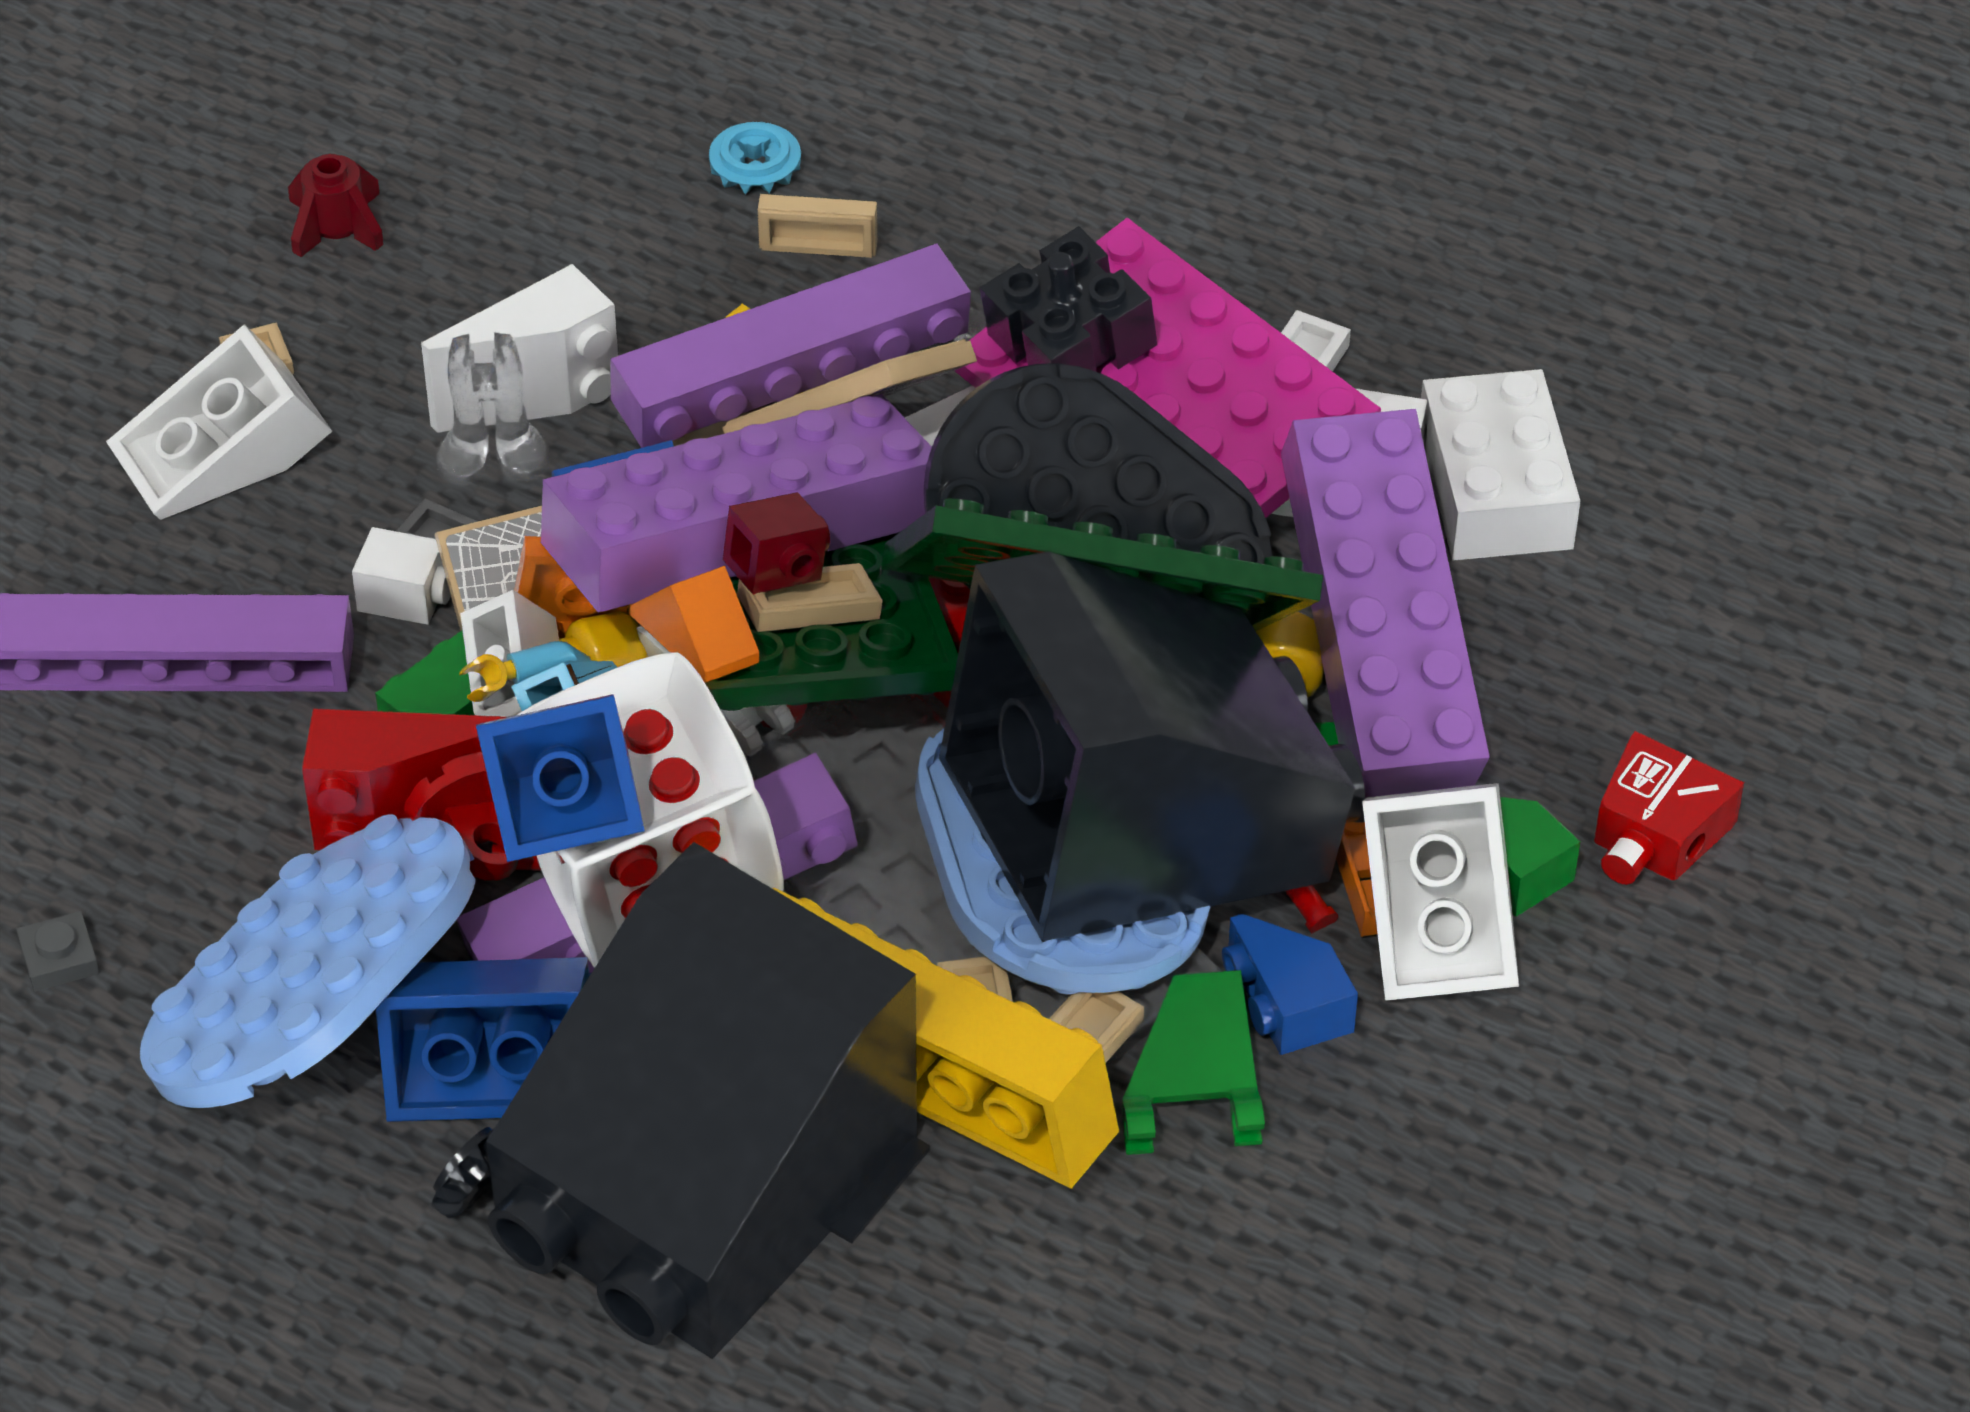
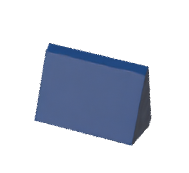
(560, 777)

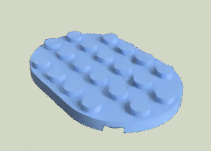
(999, 926)
(307, 961)

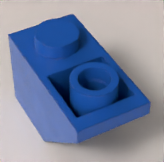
(1292, 984)

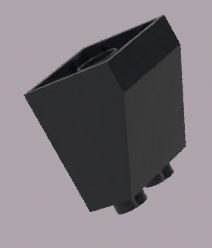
(1135, 749)
(707, 1105)

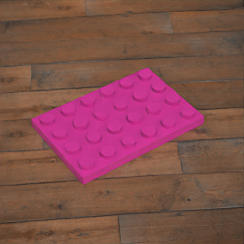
(1215, 367)

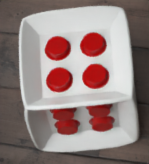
(688, 789)

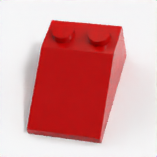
(371, 761)

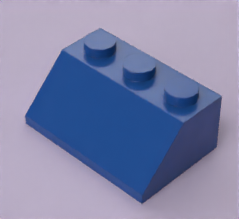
(469, 1033)

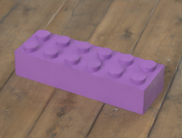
(665, 512)
(1386, 601)

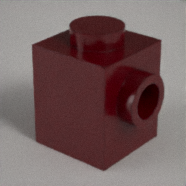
(775, 543)

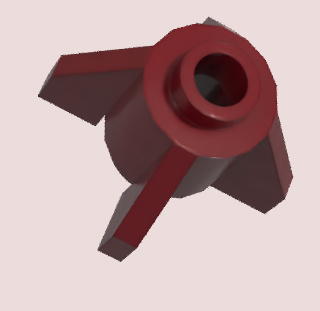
(333, 203)

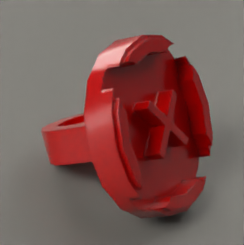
(466, 803)

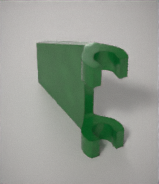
(1196, 1053)

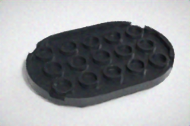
(1091, 453)

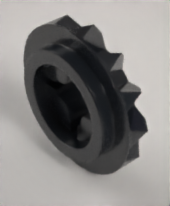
(464, 1177)

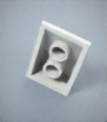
(563, 342)
(219, 428)
(1441, 891)

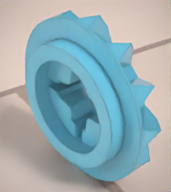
(754, 140)

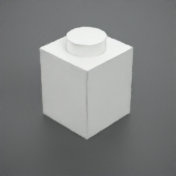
(399, 576)

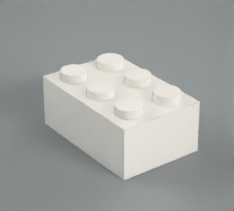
(1499, 465)

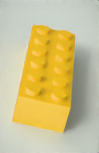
(1002, 1068)

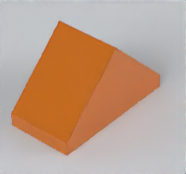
(701, 623)

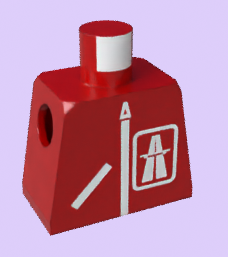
(1662, 811)

